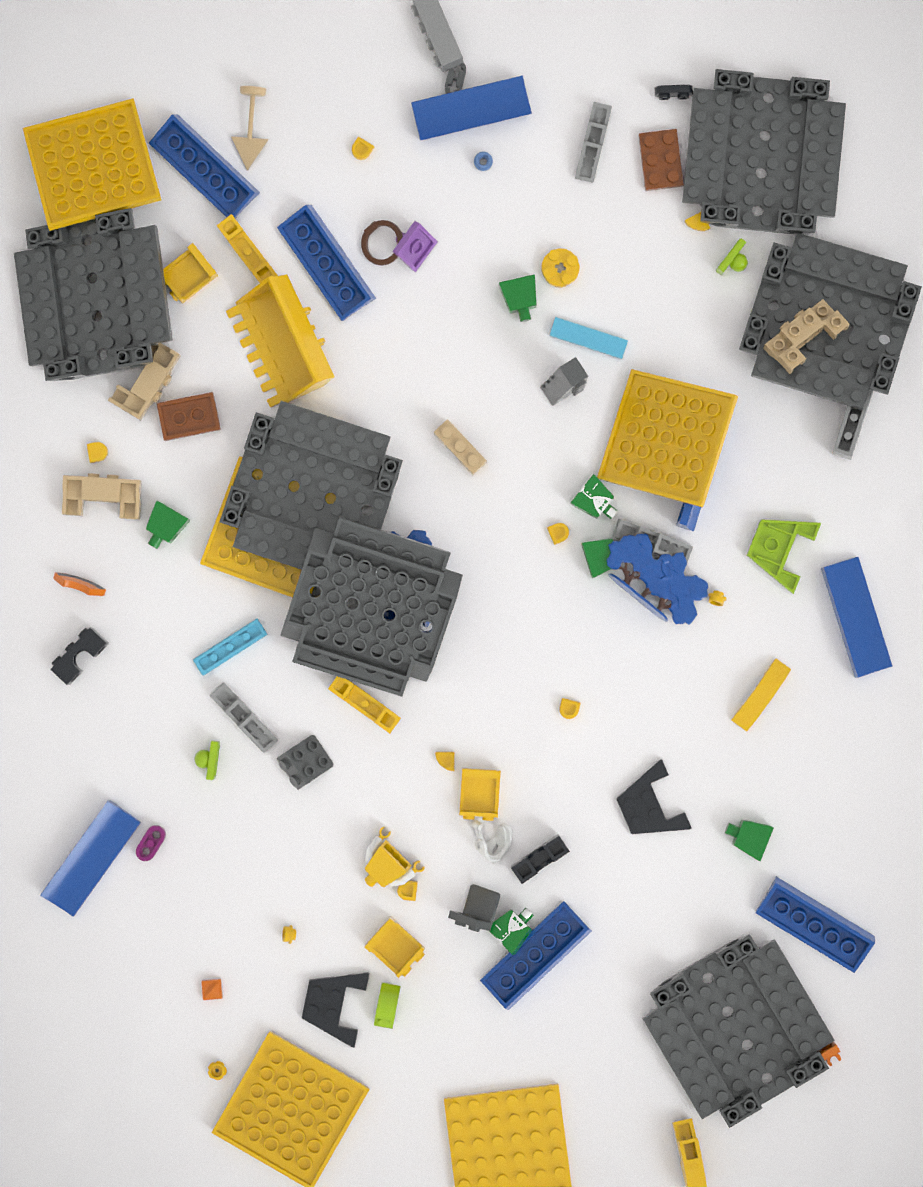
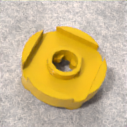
(566, 276)

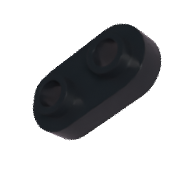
(664, 92)

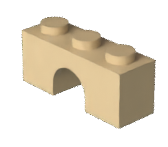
(460, 447)

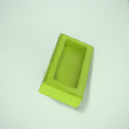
(736, 260)
(208, 760)

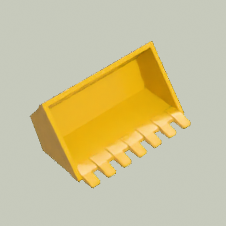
(282, 340)

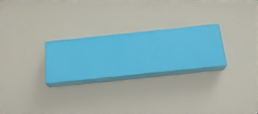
(588, 338)
(230, 647)

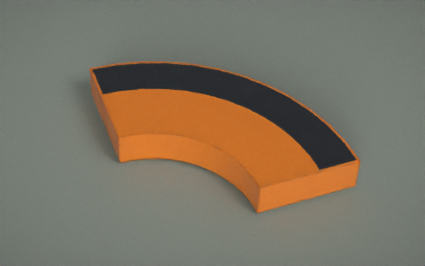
(79, 583)

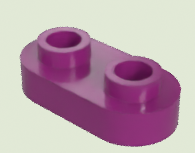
(150, 842)

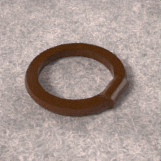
(368, 231)

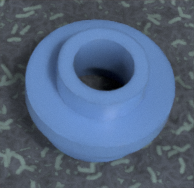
(483, 155)

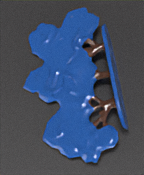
(662, 578)

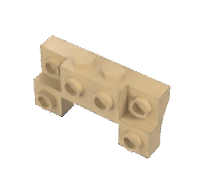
(801, 330)
(149, 383)
(110, 489)

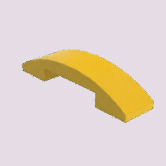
(245, 249)
(761, 695)
(365, 703)

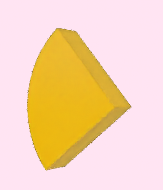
(695, 223)
(446, 760)

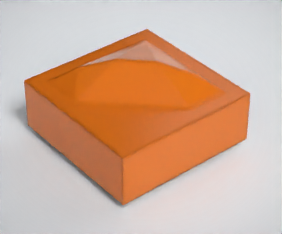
(212, 989)

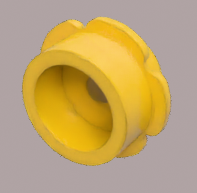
(717, 598)
(288, 934)
(217, 1075)

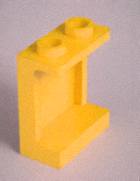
(188, 274)
(479, 793)
(395, 947)

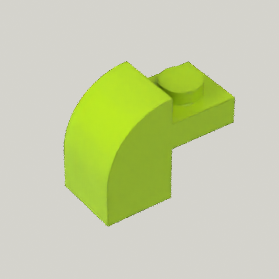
(387, 1005)

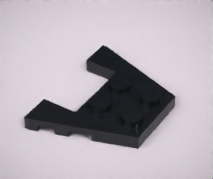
(642, 808)
(325, 1003)

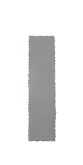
(593, 142)
(660, 543)
(243, 717)

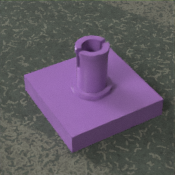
(414, 246)

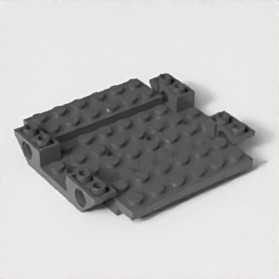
(798, 157)
(862, 289)
(62, 302)
(324, 459)
(382, 575)
(767, 1009)

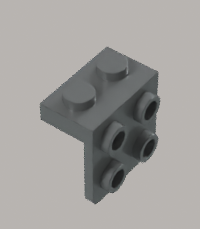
(305, 762)
(478, 909)

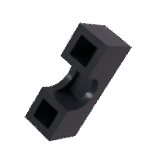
(66, 666)
(539, 858)

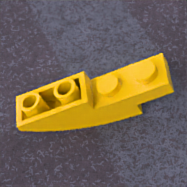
(689, 1153)

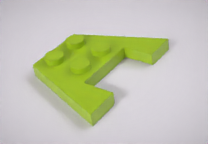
(772, 546)

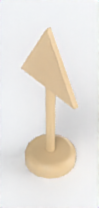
(250, 147)

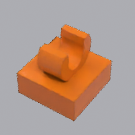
(830, 1051)

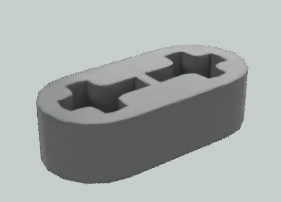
(459, 80)

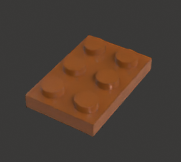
(661, 160)
(188, 416)

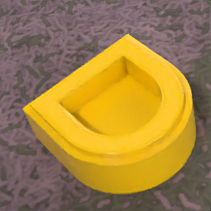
(361, 149)
(97, 452)
(558, 532)
(569, 708)
(408, 891)

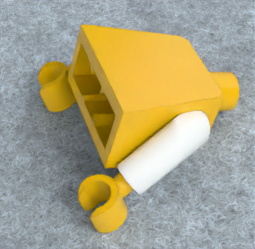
(386, 864)

